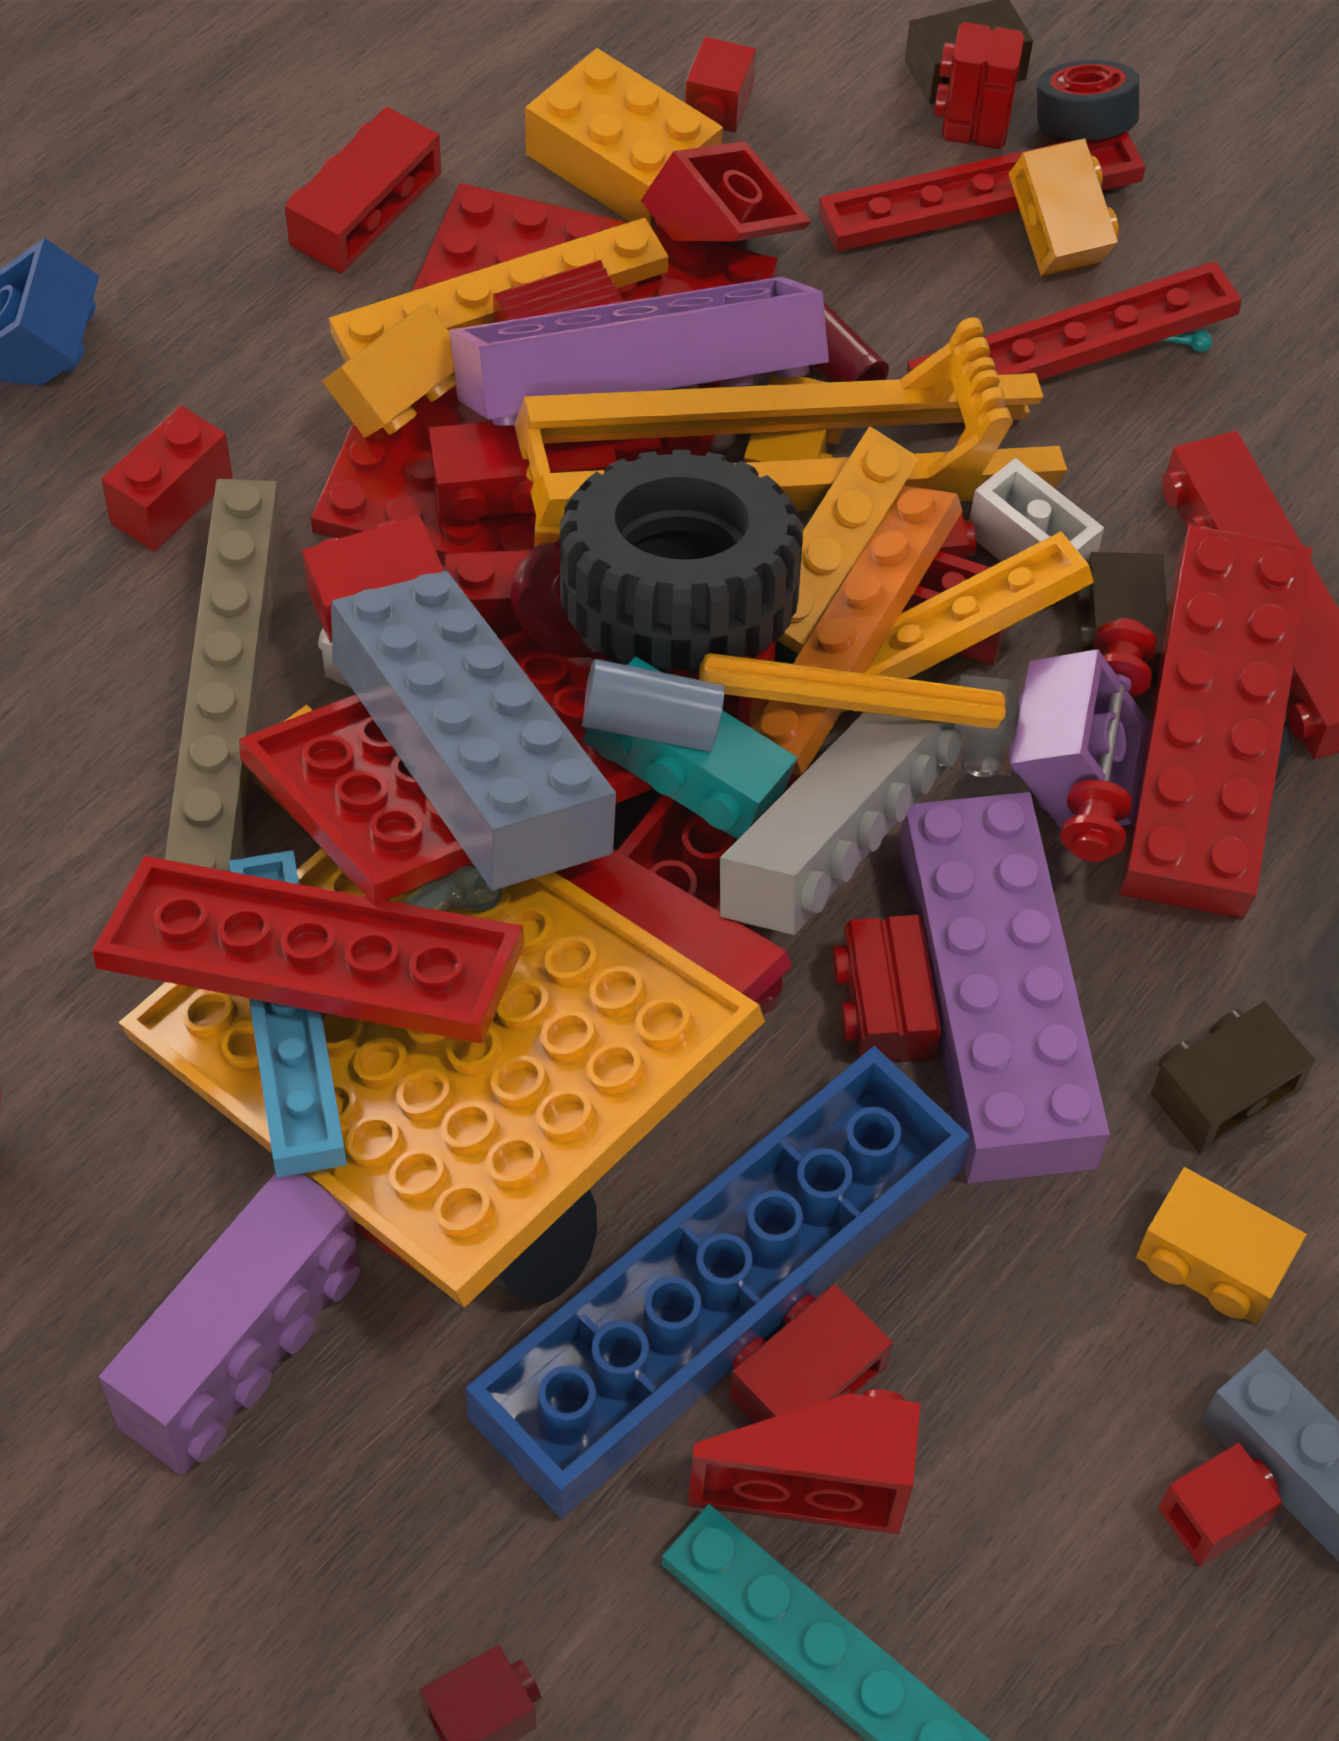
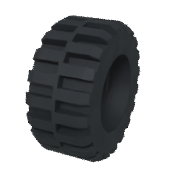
(680, 560)

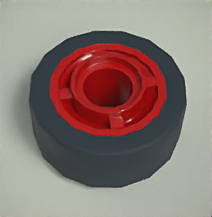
(1088, 99)

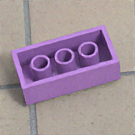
(232, 1321)

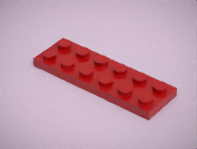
(311, 948)

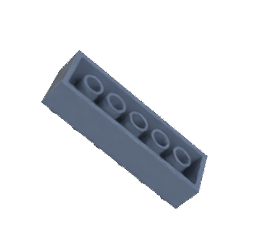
(473, 730)

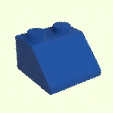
(43, 313)

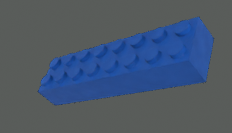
(714, 1278)

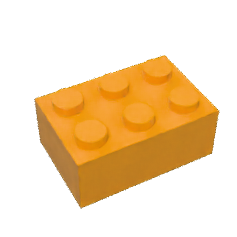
(612, 132)

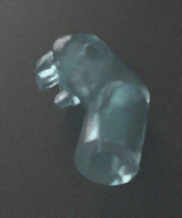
(458, 890)

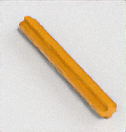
(854, 691)

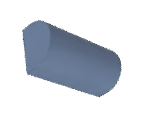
(653, 705)

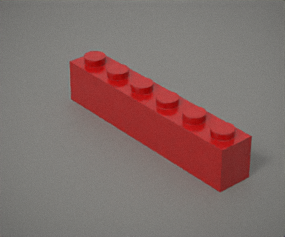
(1223, 489)

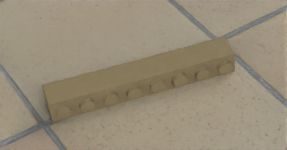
(226, 675)

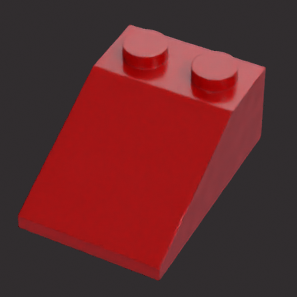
(820, 1464)

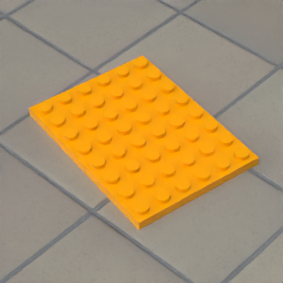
(471, 1144)

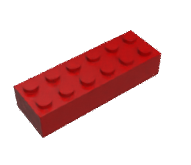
(1216, 722)

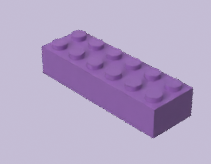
(642, 345)
(1003, 989)

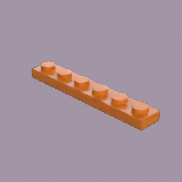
(864, 611)

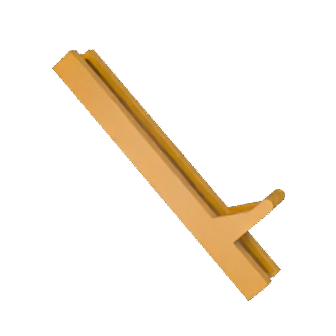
(945, 388)

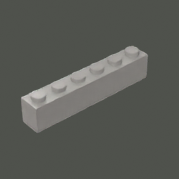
(832, 819)

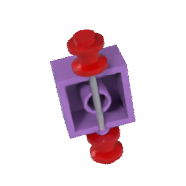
(1086, 737)

